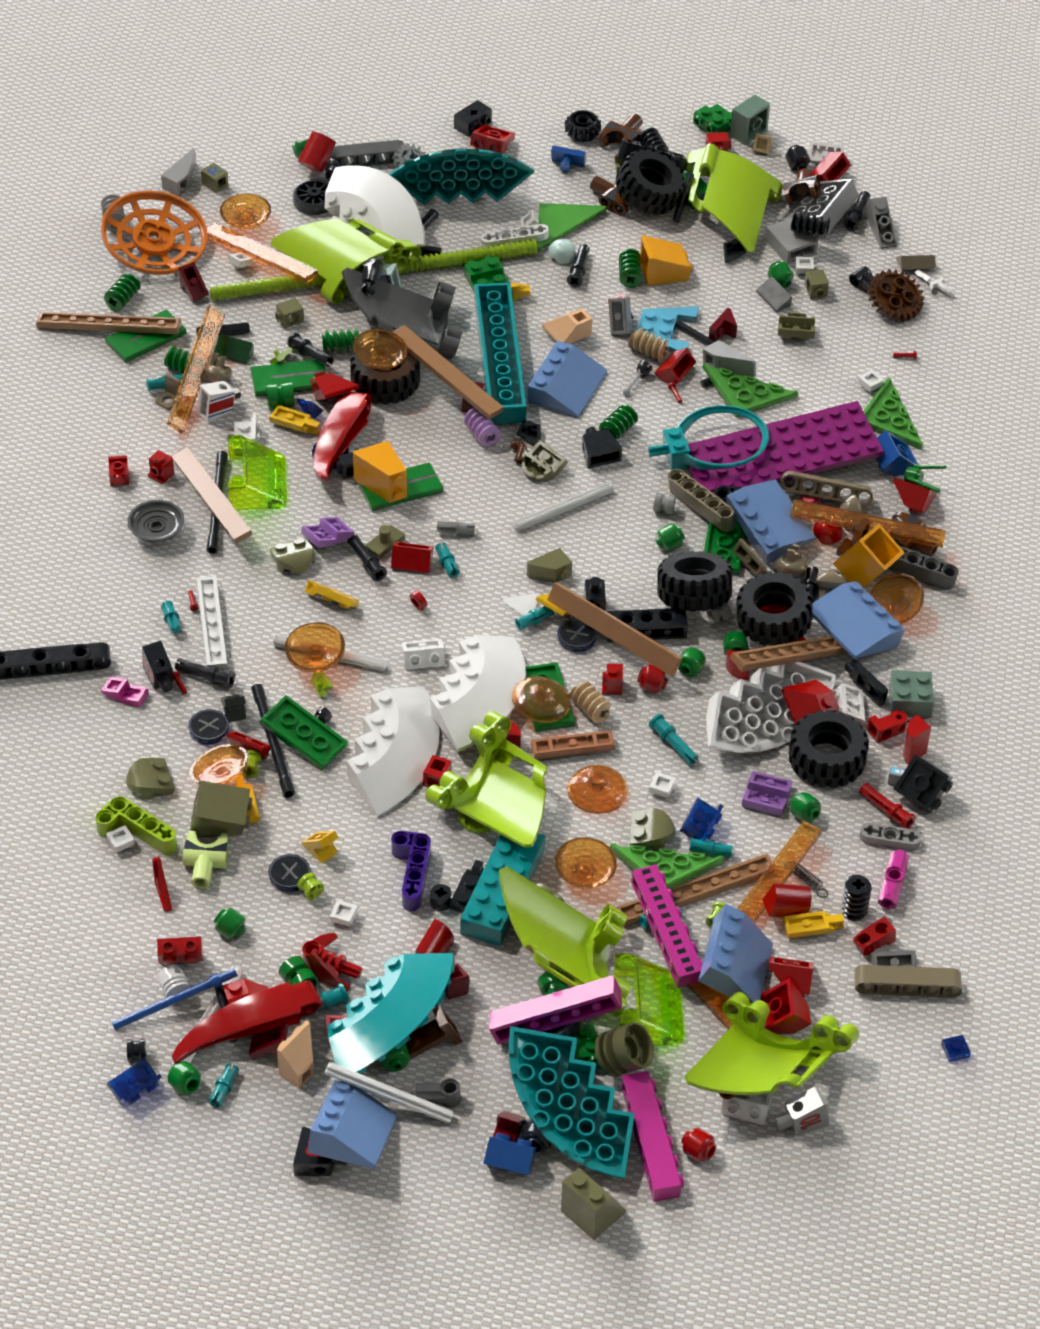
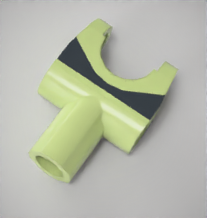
(205, 858)

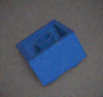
(896, 455)

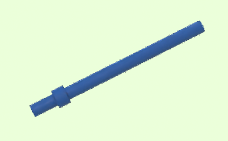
(214, 981)

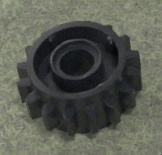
(582, 126)

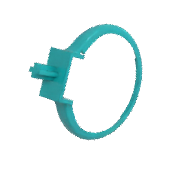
(677, 449)

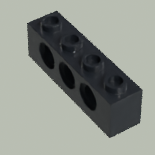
(655, 623)

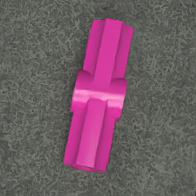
(893, 879)

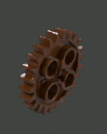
(895, 295)

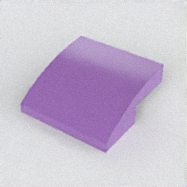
(328, 532)
(767, 793)

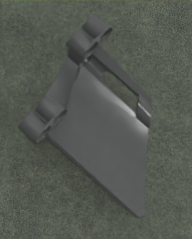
(395, 307)

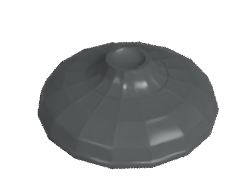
(155, 521)

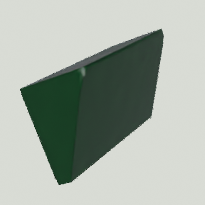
(234, 349)

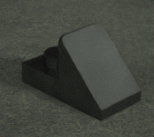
(234, 707)

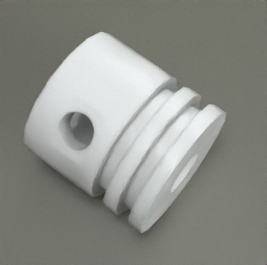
(171, 981)

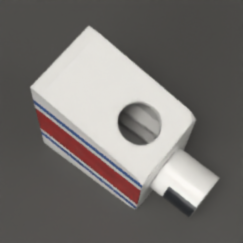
(216, 400)

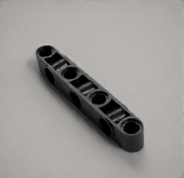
(54, 660)

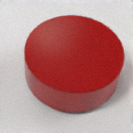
(418, 600)

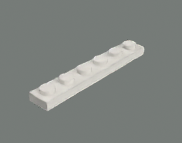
(211, 622)

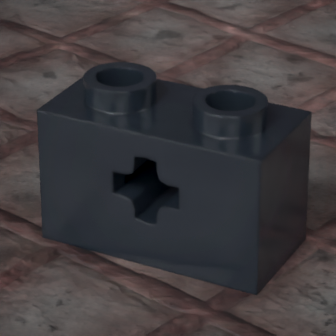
(472, 118)

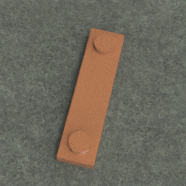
(572, 744)

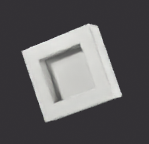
(530, 219)
(240, 260)
(804, 264)
(871, 380)
(662, 785)
(120, 839)
(343, 913)

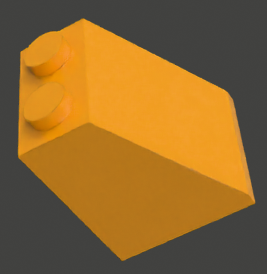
(663, 261)
(381, 471)
(869, 557)

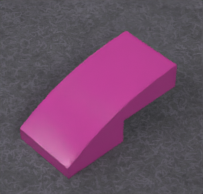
(122, 691)

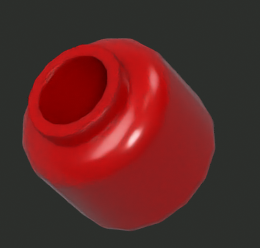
(652, 679)
(698, 1144)

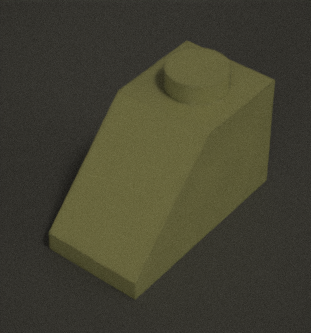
(550, 567)

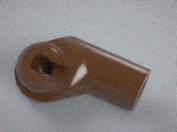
(520, 447)

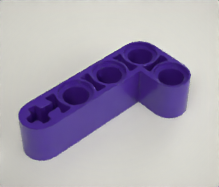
(417, 850)

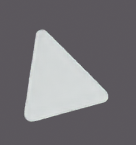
(522, 603)

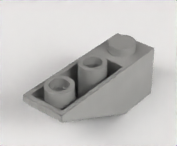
(179, 176)
(881, 222)
(724, 356)

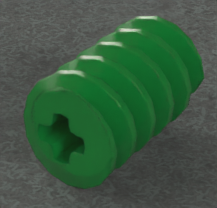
(630, 268)
(122, 291)
(339, 340)
(177, 359)
(620, 421)

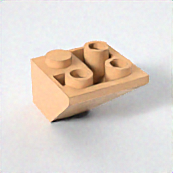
(570, 327)
(296, 1056)

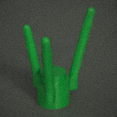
(915, 476)

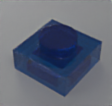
(955, 1048)

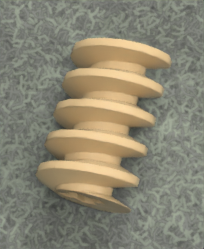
(648, 345)
(590, 702)

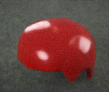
(827, 533)

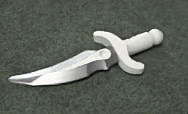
(934, 283)

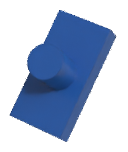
(568, 157)

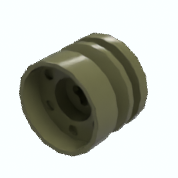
(624, 1049)

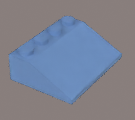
(565, 380)
(765, 519)
(857, 621)
(736, 955)
(351, 1126)

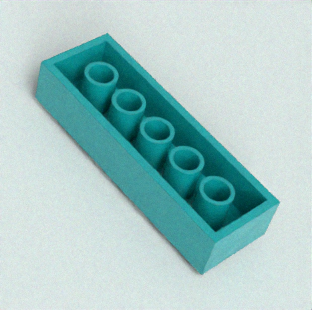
(486, 911)

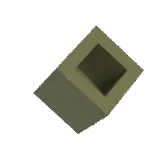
(214, 177)

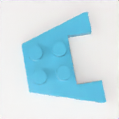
(662, 323)

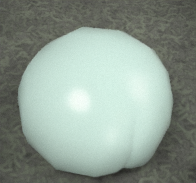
(562, 251)

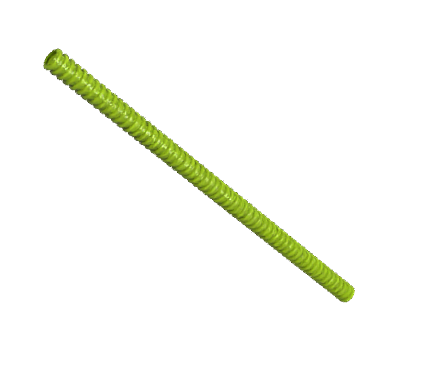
(426, 262)

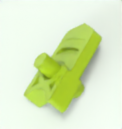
(280, 356)
(321, 683)

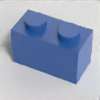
(509, 1154)

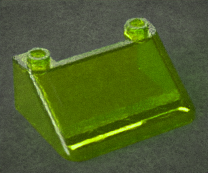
(263, 476)
(655, 997)

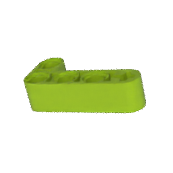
(139, 822)

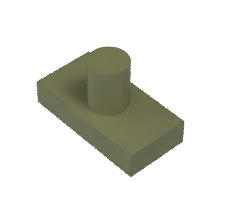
(383, 543)

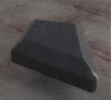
(733, 250)
(530, 432)

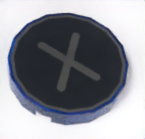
(576, 635)
(208, 726)
(287, 871)

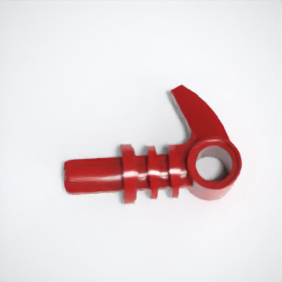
(338, 963)

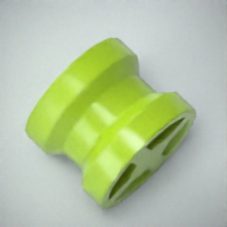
(310, 886)

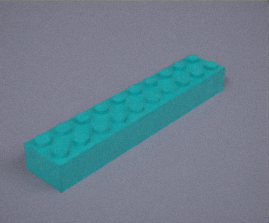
(500, 350)

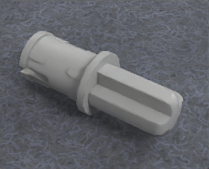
(456, 527)

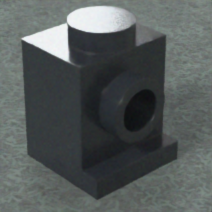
(345, 465)

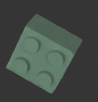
(749, 118)
(911, 693)

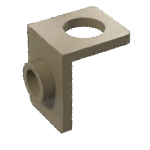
(172, 388)

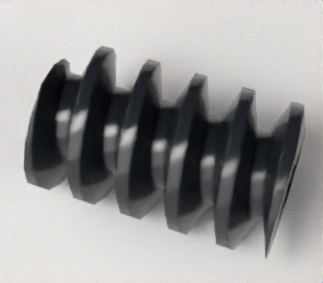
(652, 137)
(810, 225)
(856, 897)

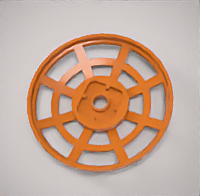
(152, 227)

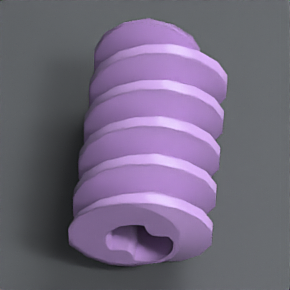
(482, 428)

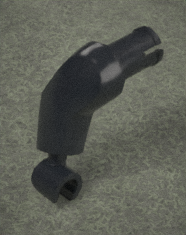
(371, 270)

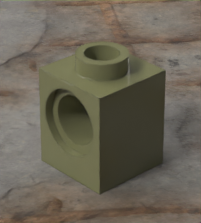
(816, 284)
(289, 313)

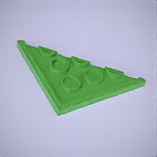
(565, 219)
(746, 390)
(889, 414)
(675, 866)

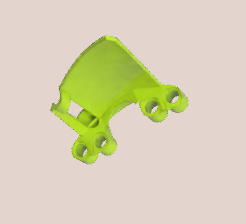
(734, 191)
(335, 246)
(493, 790)
(561, 933)
(760, 1061)

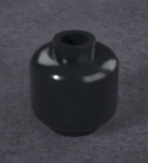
(797, 157)
(536, 1137)

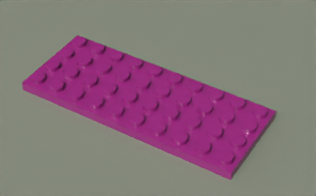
(797, 444)

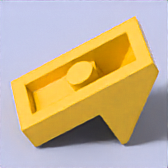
(321, 845)

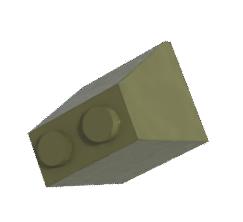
(220, 810)
(589, 1204)

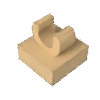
(762, 143)

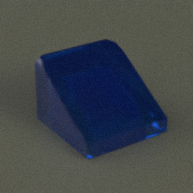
(309, 408)

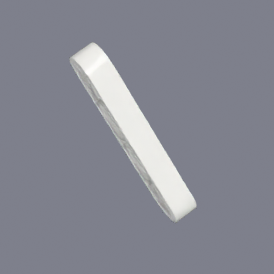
(492, 238)

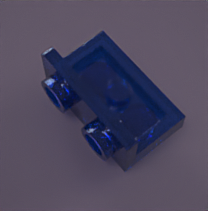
(701, 820)
(133, 1082)

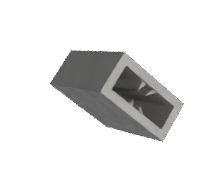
(790, 243)

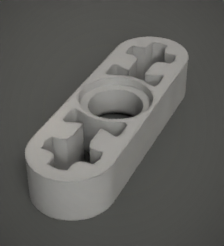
(904, 844)

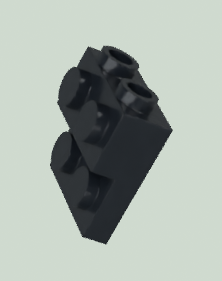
(924, 784)

